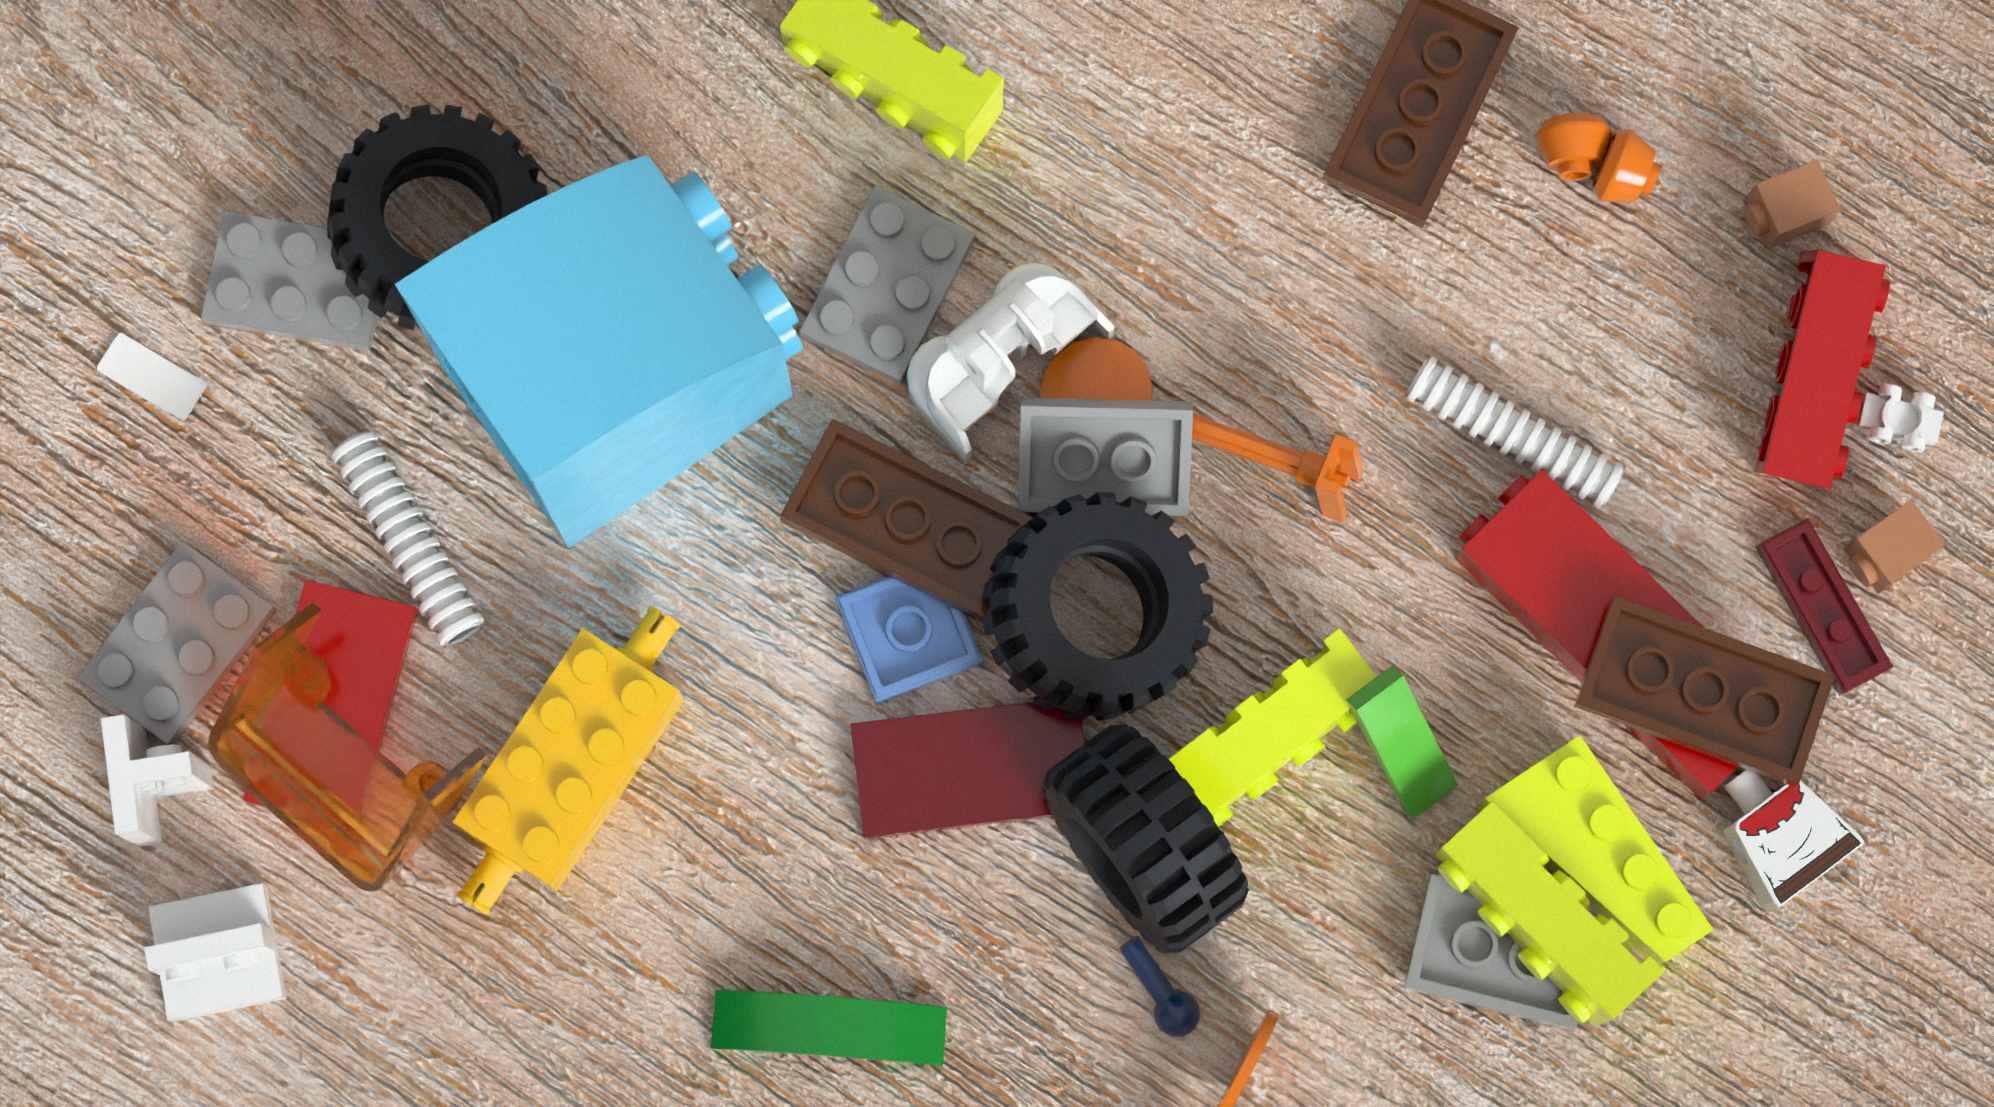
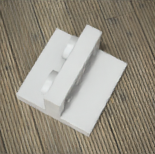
(142, 775)
(215, 952)

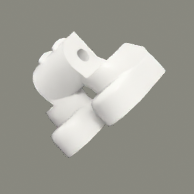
(963, 374)

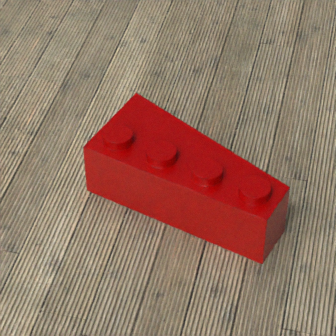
(1822, 367)

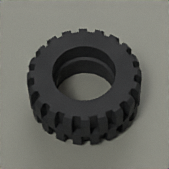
(403, 152)
(1157, 568)
(1145, 838)

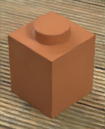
(1791, 205)
(1893, 547)

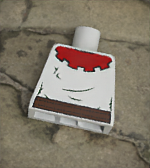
(1785, 838)

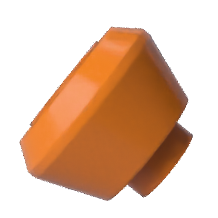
(1574, 144)
(1626, 169)

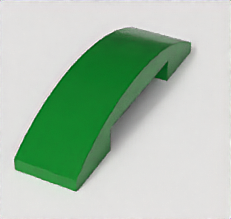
(829, 1027)

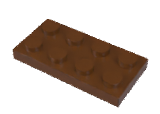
(1420, 105)
(901, 517)
(1704, 691)

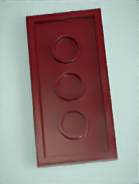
(958, 767)

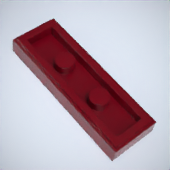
(1824, 606)

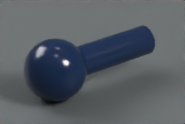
(1175, 1010)

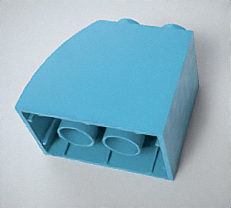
(606, 338)

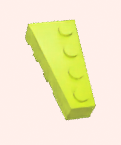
(896, 72)
(1274, 728)
(1599, 842)
(1545, 917)

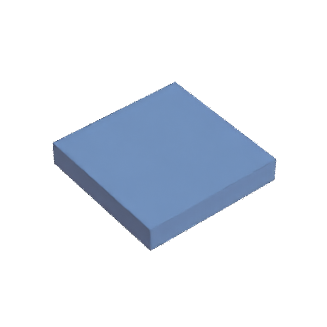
(905, 637)

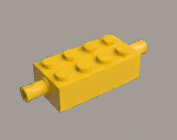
(569, 760)

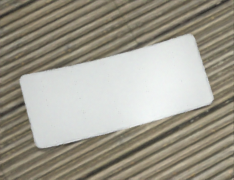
(151, 376)

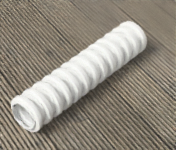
(1515, 432)
(407, 538)

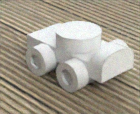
(1894, 419)

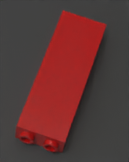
(1557, 579)

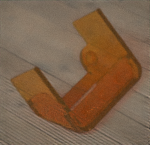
(320, 771)

